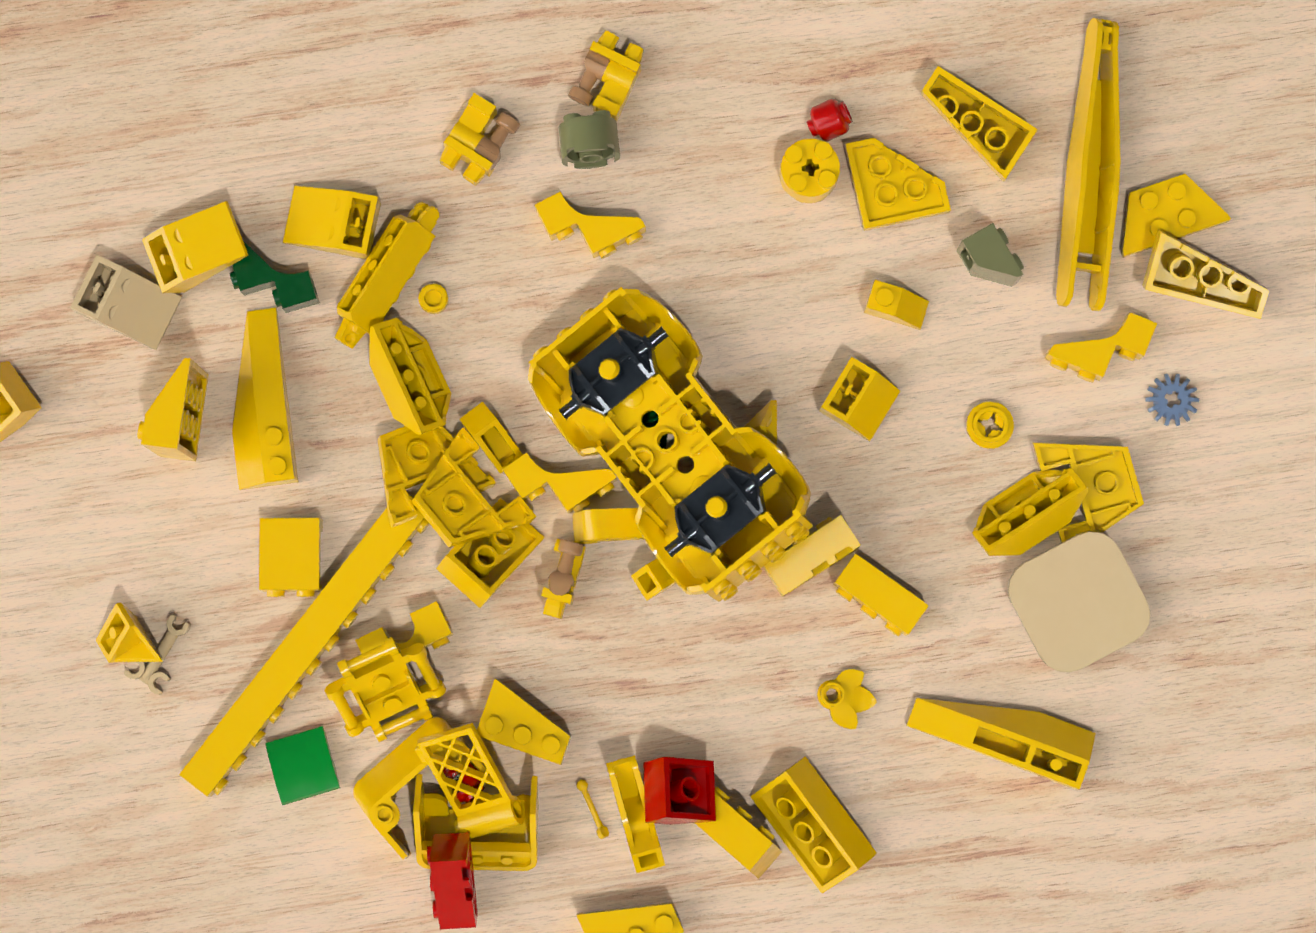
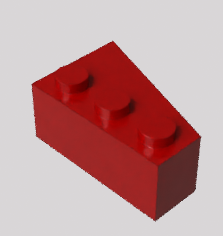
(453, 880)

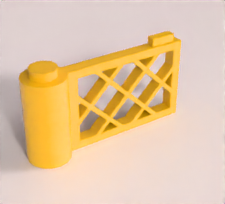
(480, 816)

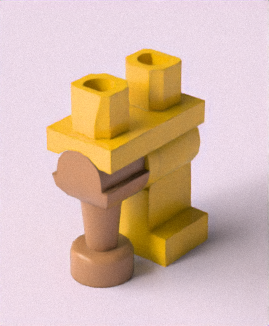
(612, 68)
(468, 140)
(564, 579)

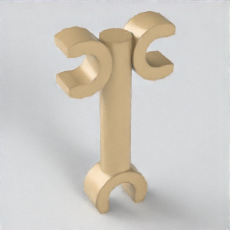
(149, 674)

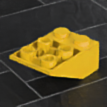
(332, 221)
(195, 248)

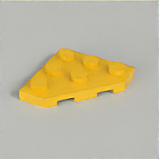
(892, 187)

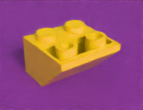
(860, 399)

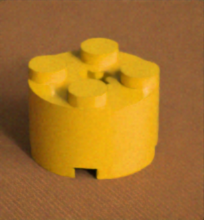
(821, 159)

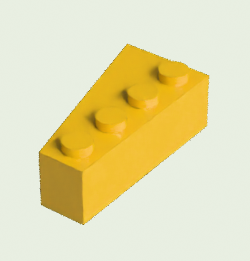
(982, 123)
(1196, 277)
(739, 837)

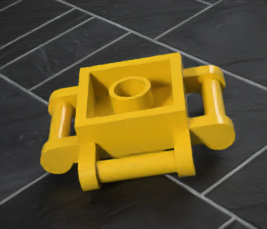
(385, 687)

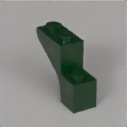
(291, 290)

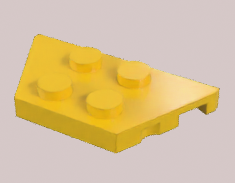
(1172, 206)

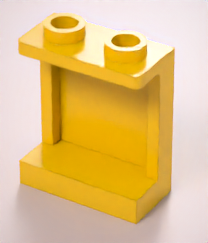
(290, 556)

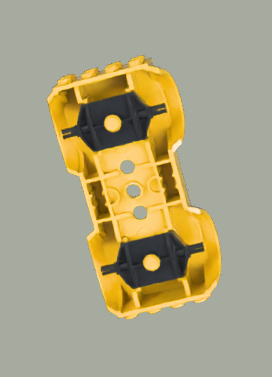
(743, 493)

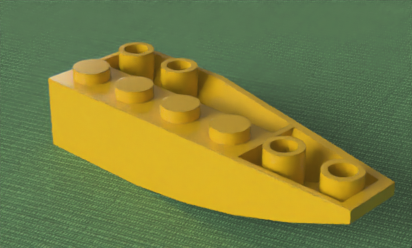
(1010, 736)

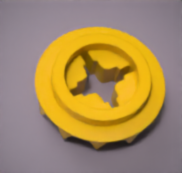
(984, 412)

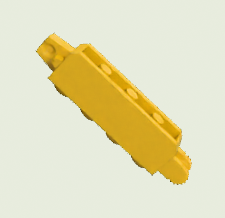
(385, 272)

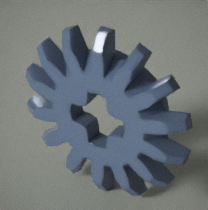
(1160, 402)

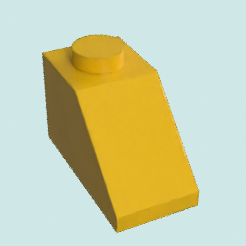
(896, 305)
(491, 436)

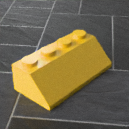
(813, 825)

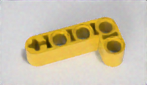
(605, 525)

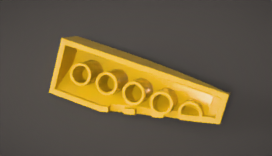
(262, 410)

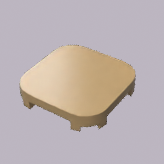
(1079, 601)

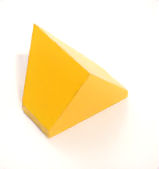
(125, 639)

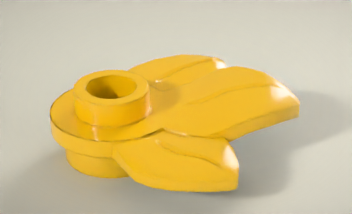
(850, 699)

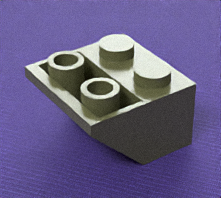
(989, 257)

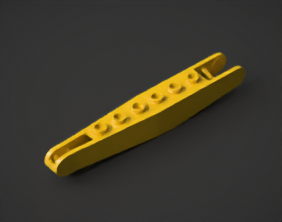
(1092, 168)

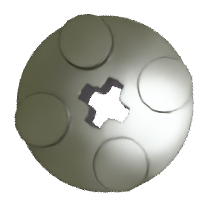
(589, 140)

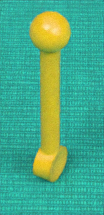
(602, 831)

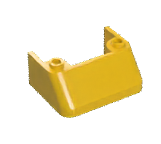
(377, 787)
(499, 851)

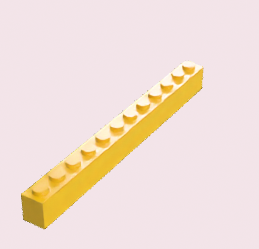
(300, 653)

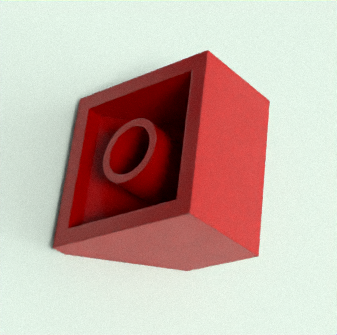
(679, 791)

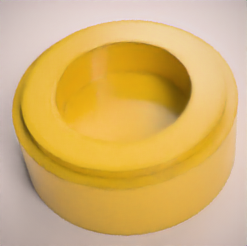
(433, 299)

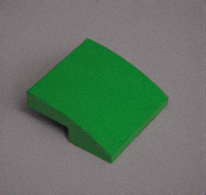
(302, 765)

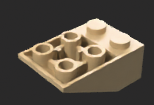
(125, 302)

